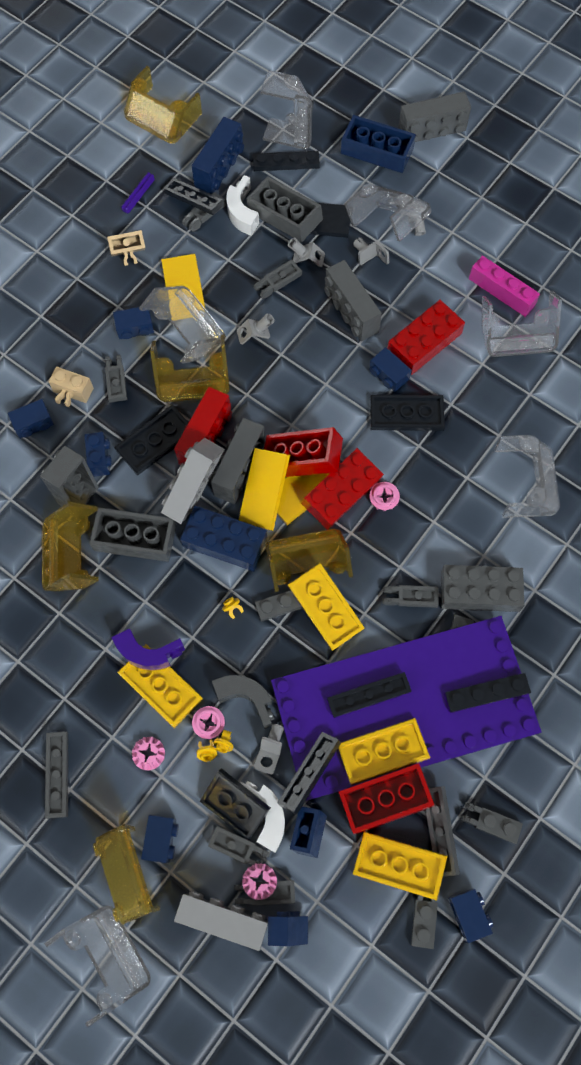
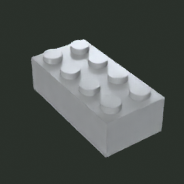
(191, 480)
(221, 920)

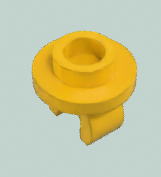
(230, 604)
(223, 744)
(206, 753)

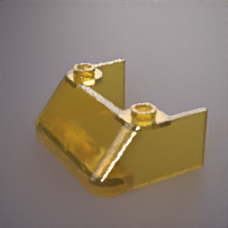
(156, 117)
(189, 383)
(63, 548)
(306, 551)
(124, 875)

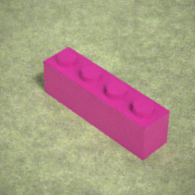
(504, 286)

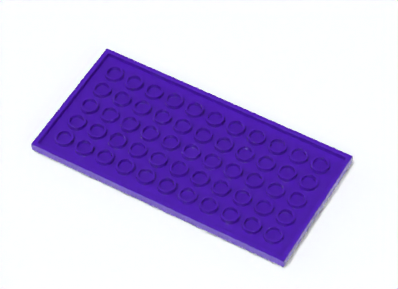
(432, 667)

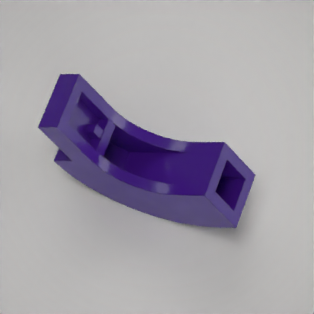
(146, 658)

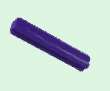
(137, 193)

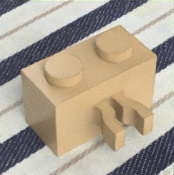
(125, 244)
(70, 385)

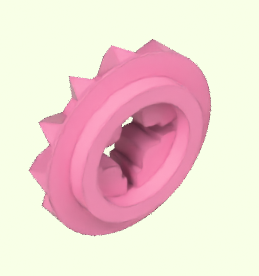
(390, 490)
(204, 714)
(152, 761)
(264, 890)

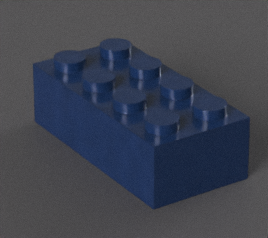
(377, 143)
(218, 155)
(224, 538)

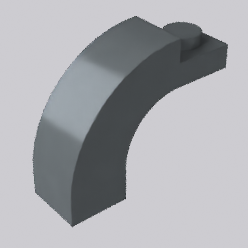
(244, 687)

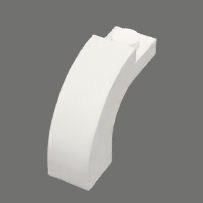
(241, 216)
(274, 820)

